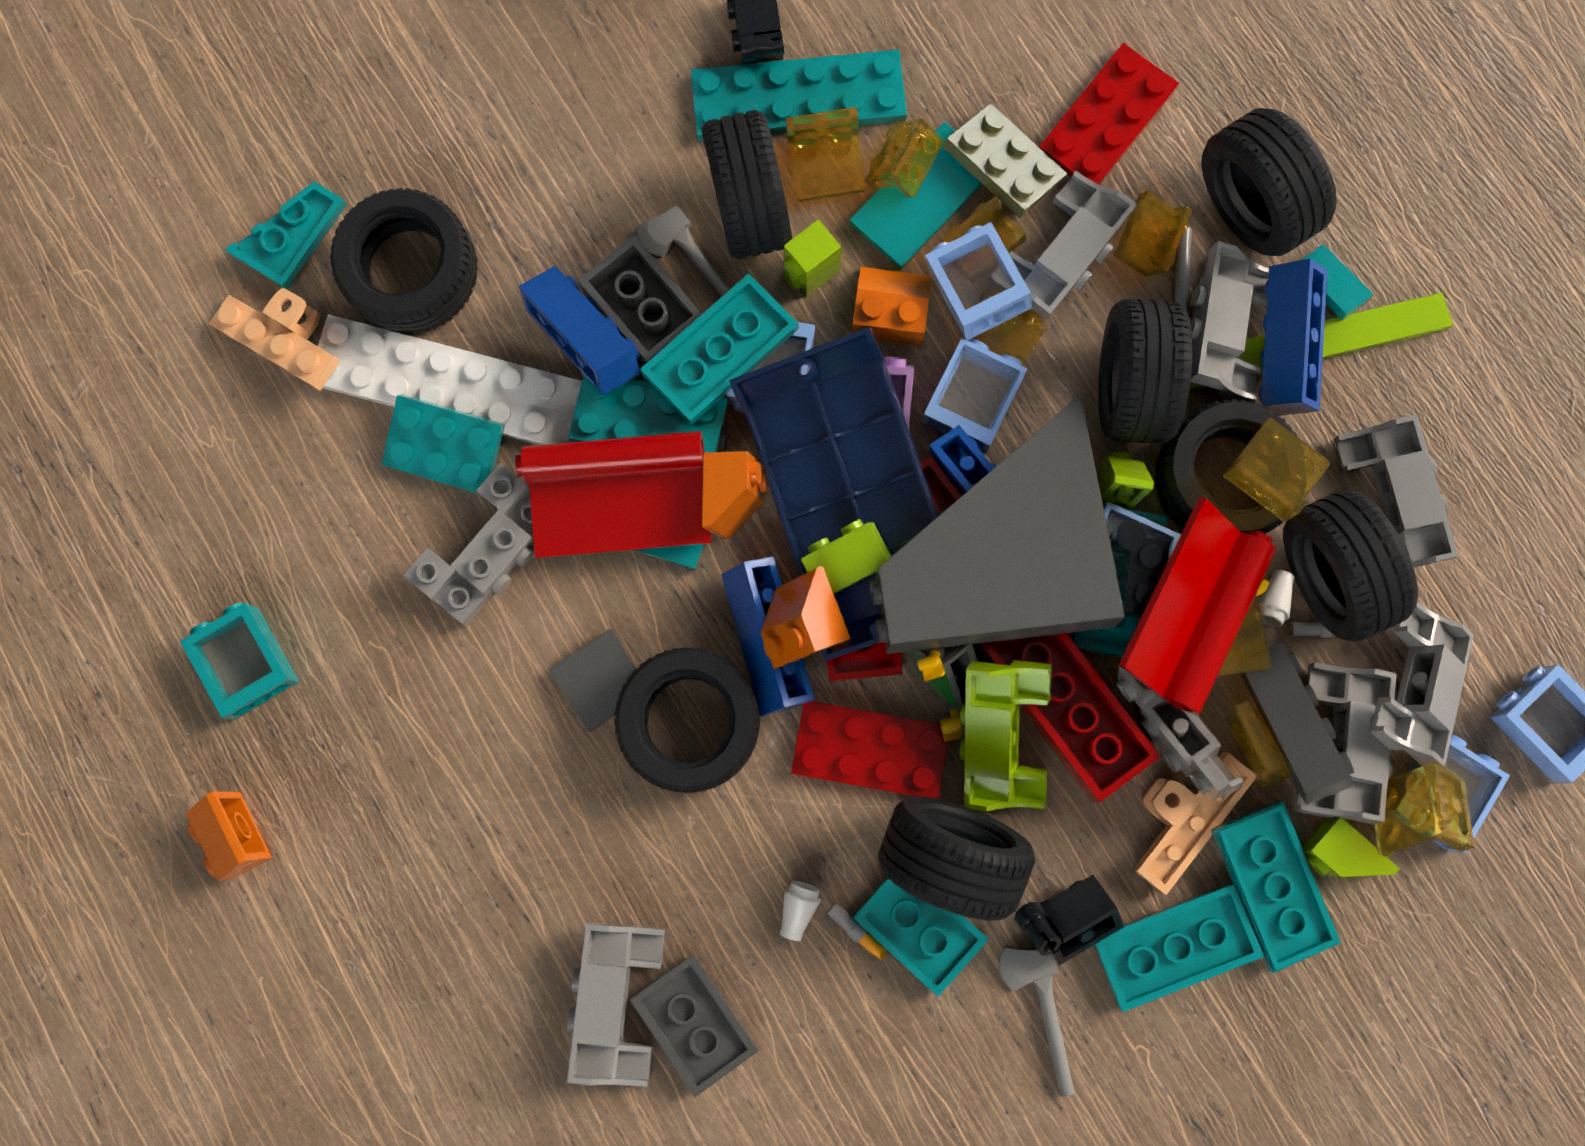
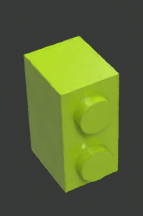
(811, 258)
(850, 556)

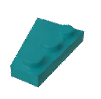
(291, 236)

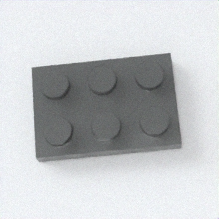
(694, 1025)

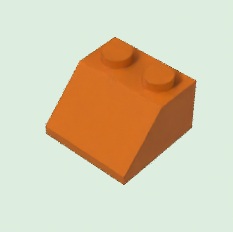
(892, 305)
(731, 491)
(802, 619)
(227, 835)

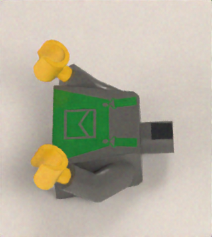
(945, 674)

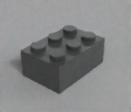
(639, 298)

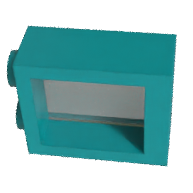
(238, 660)

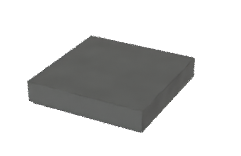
(594, 678)

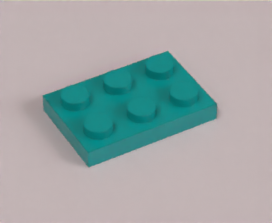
(442, 443)
(921, 936)

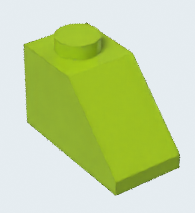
(1344, 852)

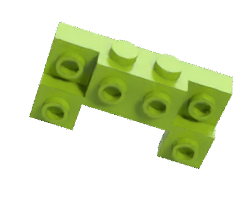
(992, 735)

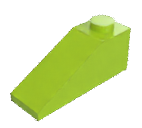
(1123, 480)

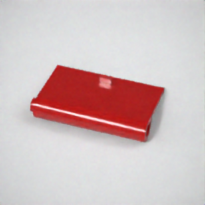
(615, 493)
(1197, 608)

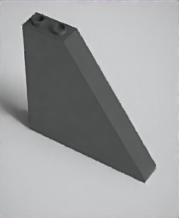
(1010, 555)

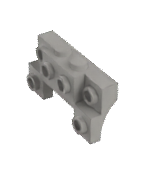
(1086, 238)
(1222, 320)
(1405, 485)
(490, 556)
(1429, 688)
(1354, 699)
(1183, 737)
(598, 1020)

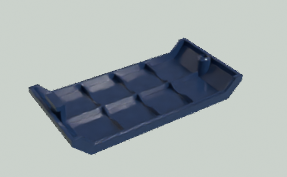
(837, 456)

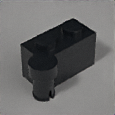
(757, 30)
(1139, 566)
(1070, 920)

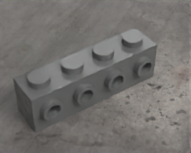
(1297, 727)

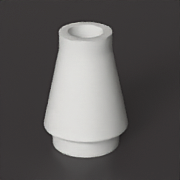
(1276, 600)
(798, 908)

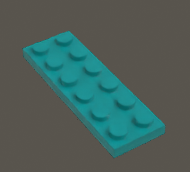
(803, 88)

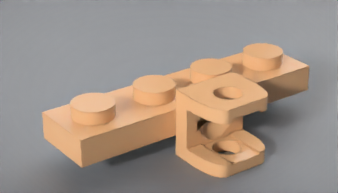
(278, 335)
(1188, 824)

